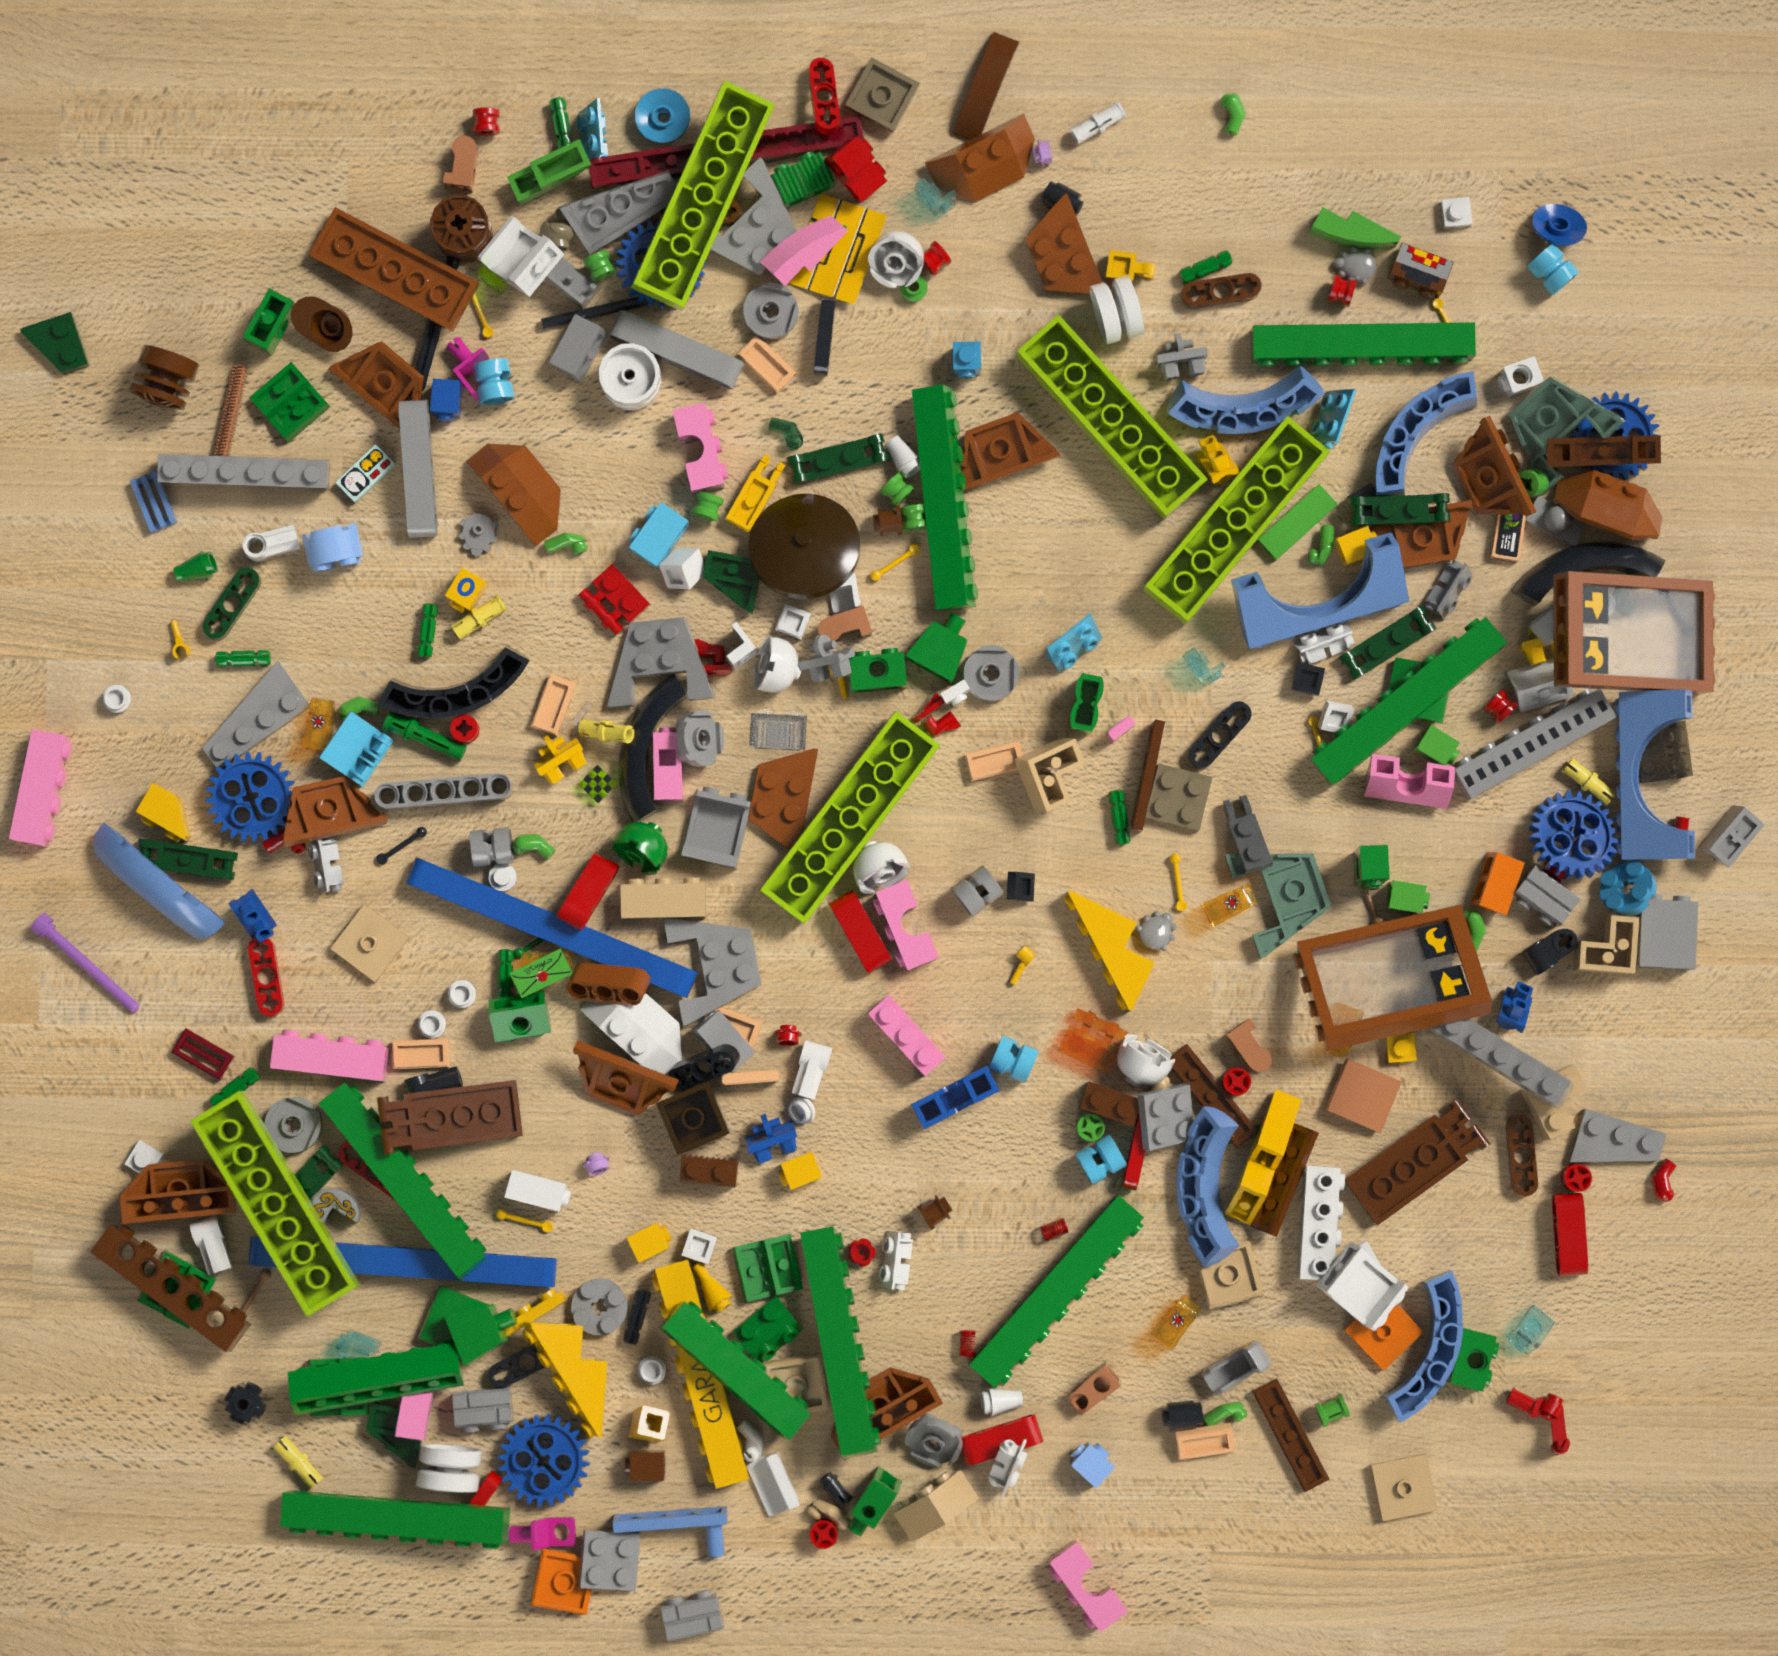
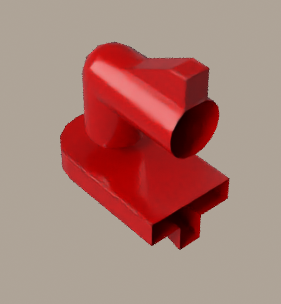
(718, 653)
(934, 727)

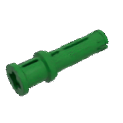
(409, 731)

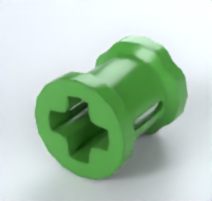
(1332, 1410)

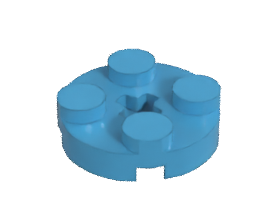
(1618, 878)

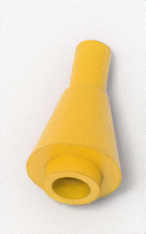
(715, 1294)

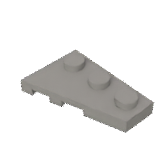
(1614, 1140)

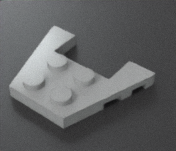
(759, 227)
(657, 650)
(726, 962)

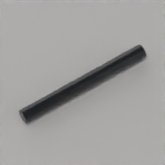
(593, 312)

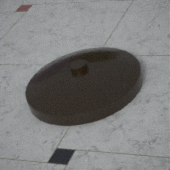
(804, 546)

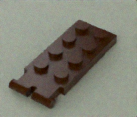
(451, 1116)
(1415, 1162)

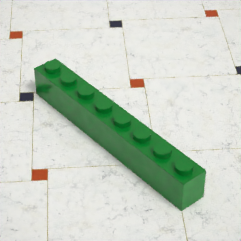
(1363, 343)
(944, 498)
(1409, 701)
(403, 1182)
(1056, 1290)
(839, 1342)
(395, 1517)

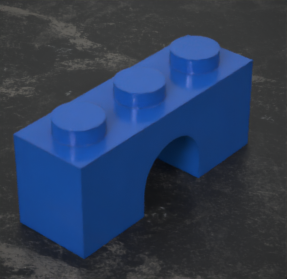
(955, 1097)

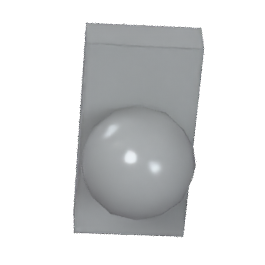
(1555, 521)

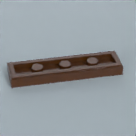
(1147, 776)
(1210, 1093)
(1285, 1180)
(1290, 1435)

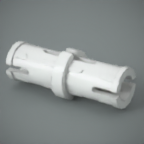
(1098, 123)

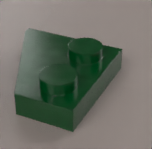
(58, 342)
(733, 577)
(383, 1425)

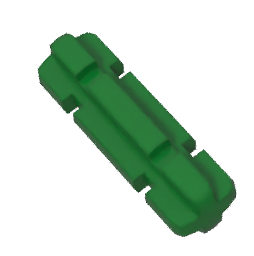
(560, 121)
(1205, 267)
(427, 630)
(243, 658)
(1119, 817)
(504, 979)
(241, 1083)

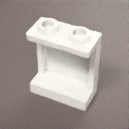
(520, 256)
(1362, 1287)

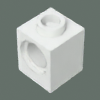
(1531, 371)

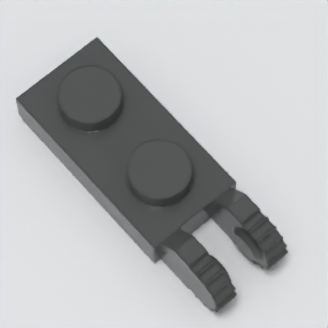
(1247, 837)

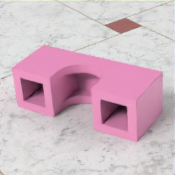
(695, 424)
(1428, 788)
(894, 903)
(906, 1035)
(1100, 1608)

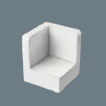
(683, 568)
(846, 596)

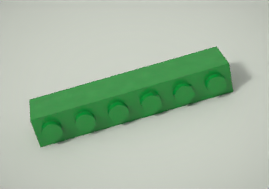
(735, 1370)
(375, 1378)

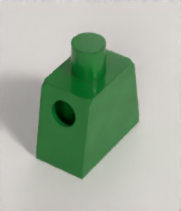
(940, 649)
(479, 1330)
(879, 1494)

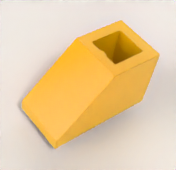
(165, 810)

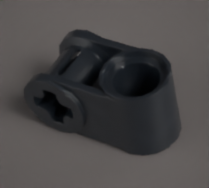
(1546, 951)

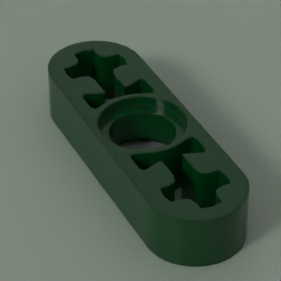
(250, 591)

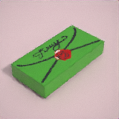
(541, 973)

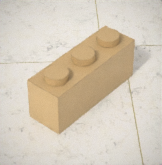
(663, 899)

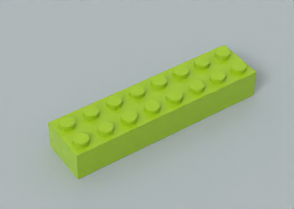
(702, 195)
(1111, 417)
(1236, 520)
(849, 817)
(275, 1203)

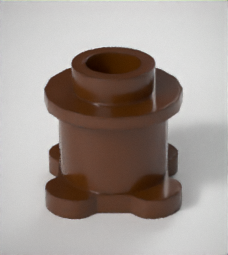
(888, 521)
(935, 1211)

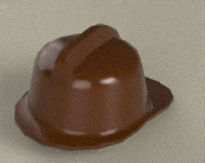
(322, 323)

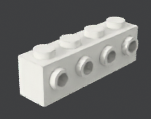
(1319, 1221)

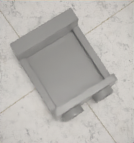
(717, 828)
(1668, 934)

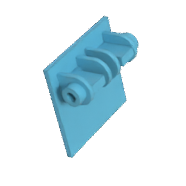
(591, 127)
(1332, 416)
(1074, 643)
(356, 748)

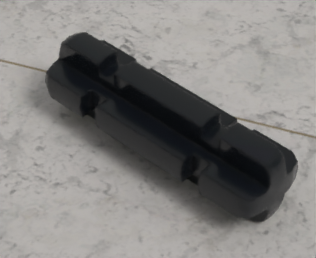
(637, 1316)

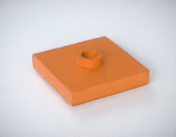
(1388, 1340)
(558, 1583)

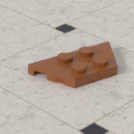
(1062, 251)
(381, 379)
(1003, 450)
(1491, 475)
(1430, 542)
(783, 796)
(328, 810)
(620, 1080)

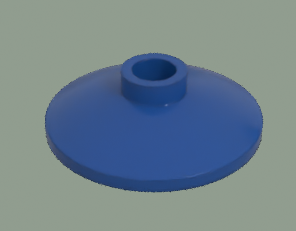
(1559, 224)

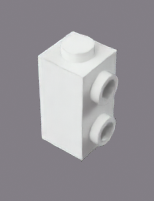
(538, 1191)

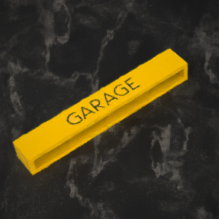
(708, 1395)

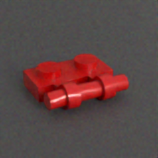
(620, 594)

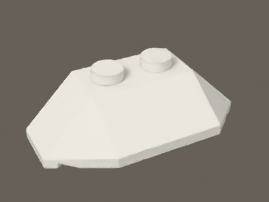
(641, 1030)

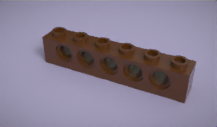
(109, 1251)

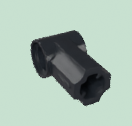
(440, 1080)

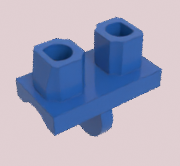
(253, 916)
(1515, 1007)
(770, 1134)

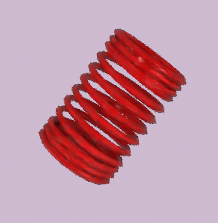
(1047, 1235)
(966, 1333)

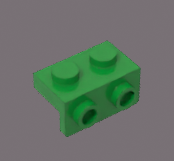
(768, 1330)

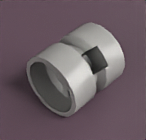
(491, 846)
(970, 898)

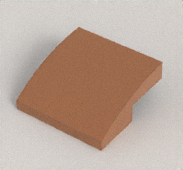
(1363, 1095)

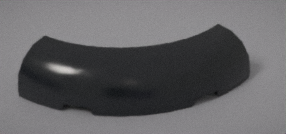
(1585, 558)
(459, 698)
(634, 755)

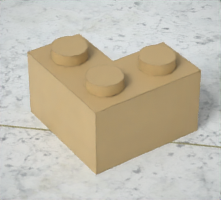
(1043, 770)
(1617, 951)
(1548, 1119)
(935, 1505)

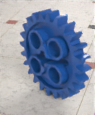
(638, 245)
(1635, 420)
(227, 805)
(1596, 840)
(524, 1476)

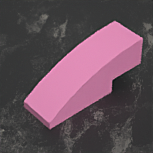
(803, 249)
(414, 1415)

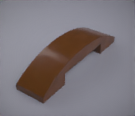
(985, 86)
(1604, 451)

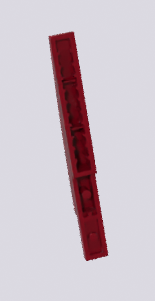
(772, 146)

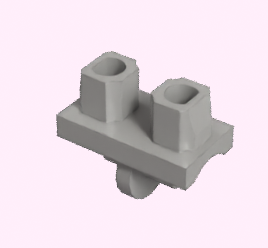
(1169, 362)
(824, 656)

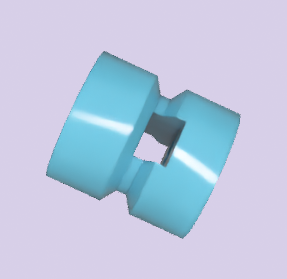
(1553, 269)
(493, 381)
(1013, 1059)
(1110, 1155)

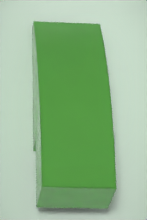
(549, 172)
(1353, 232)

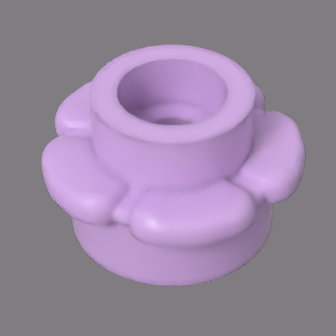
(1042, 153)
(596, 1164)

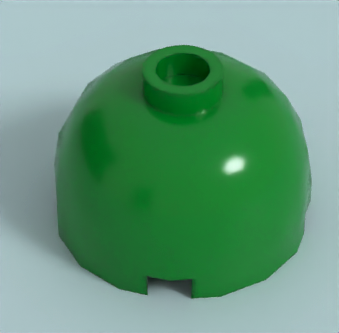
(641, 844)

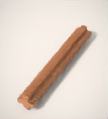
(229, 411)

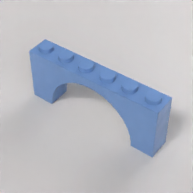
(1375, 588)
(1640, 719)

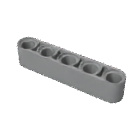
(677, 349)
(418, 468)
(430, 788)

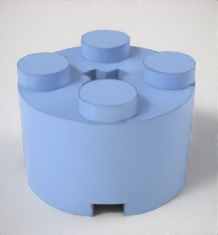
(332, 546)

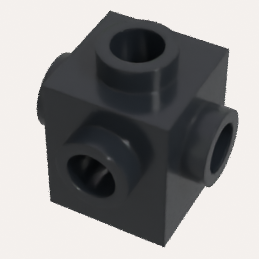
(255, 1399)

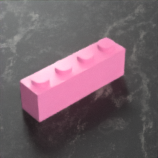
(40, 788)
(329, 1057)

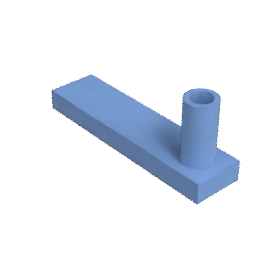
(710, 1517)

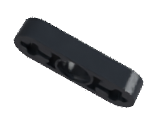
(824, 336)
(1211, 755)
(709, 1057)
(511, 1378)

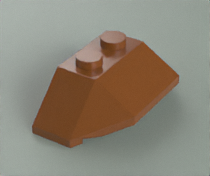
(985, 161)
(520, 487)
(1609, 504)
(176, 1192)
(898, 1400)

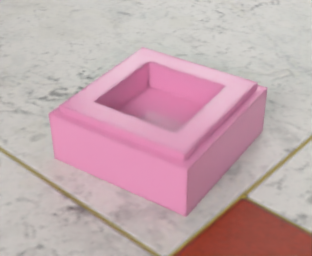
(1120, 729)

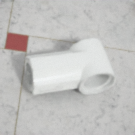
(275, 543)
(812, 1065)
(210, 1237)

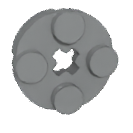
(784, 303)
(980, 661)
(688, 744)
(308, 1118)
(590, 1293)
(931, 1428)

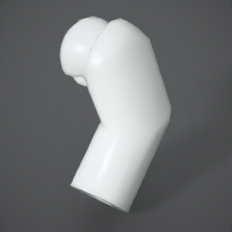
(753, 1443)

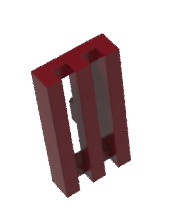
(223, 1065)

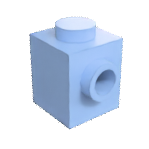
(1092, 1463)

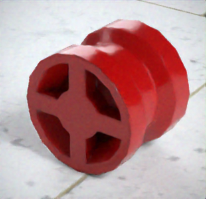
(486, 121)
(935, 258)
(1341, 290)
(1500, 706)
(470, 734)
(1239, 1085)
(1581, 1176)
(820, 1537)

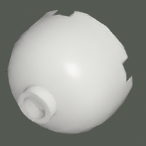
(896, 259)
(777, 665)
(878, 866)
(1143, 1062)

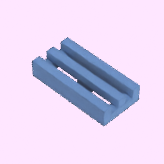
(144, 479)

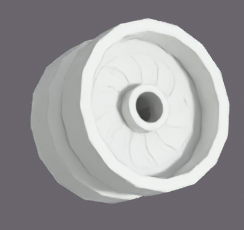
(1116, 309)
(624, 361)
(449, 1472)

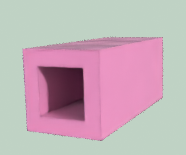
(667, 766)

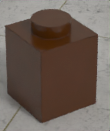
(646, 1465)

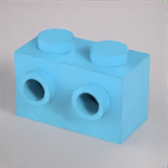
(658, 535)

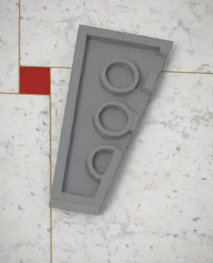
(615, 211)
(262, 713)

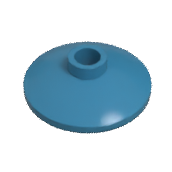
(661, 102)

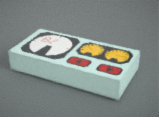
(365, 473)

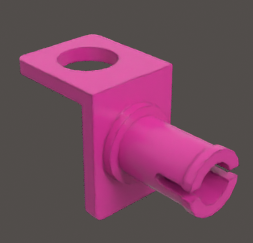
(466, 361)
(542, 1533)

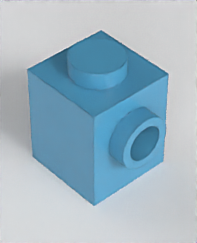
(966, 359)

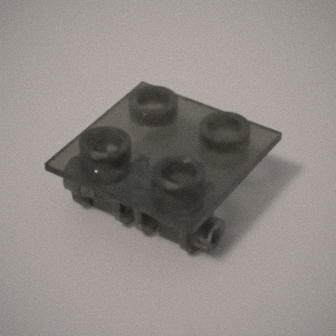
(1667, 755)

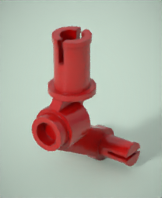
(1548, 1408)

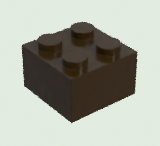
(693, 1117)

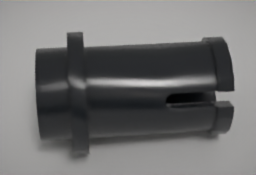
(835, 1489)

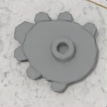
(1356, 265)
(478, 533)
(1156, 931)

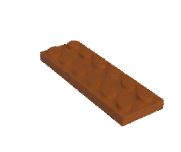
(394, 269)

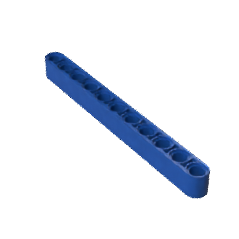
(547, 926)
(429, 1264)

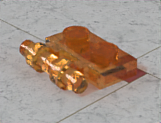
(1089, 1049)

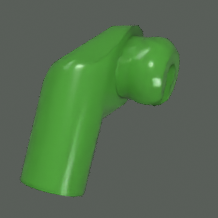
(1236, 110)
(563, 540)
(1326, 546)
(358, 705)
(533, 842)
(1476, 926)
(1223, 1411)

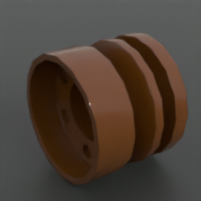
(476, 233)
(163, 377)

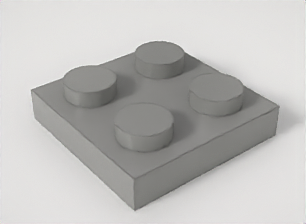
(1165, 1116)
(609, 1560)

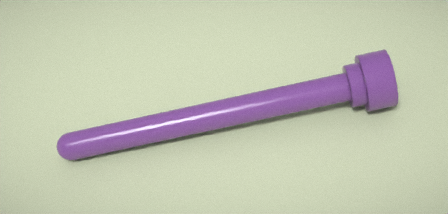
(44, 927)

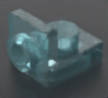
(930, 196)
(1198, 664)
(1531, 1330)
(363, 1344)

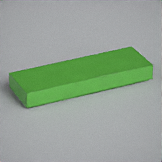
(1297, 522)

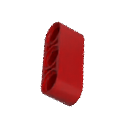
(588, 891)
(860, 931)
(1570, 1234)
(985, 1443)

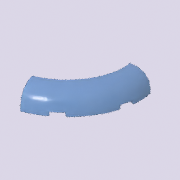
(1248, 411)
(1412, 424)
(154, 884)
(1199, 1186)
(1440, 1351)

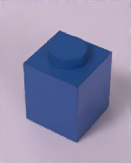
(446, 399)

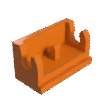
(1497, 883)

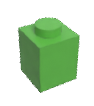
(1437, 746)
(1407, 897)

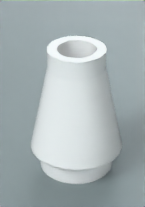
(904, 457)
(998, 1401)

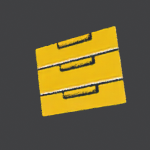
(846, 264)

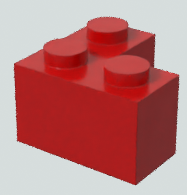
(855, 168)

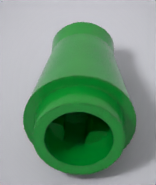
(197, 567)

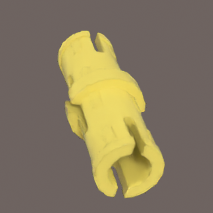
(479, 617)
(606, 731)
(1589, 781)
(298, 1462)

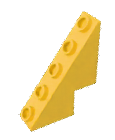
(1109, 936)
(1263, 1157)
(578, 1377)

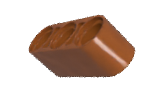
(608, 983)

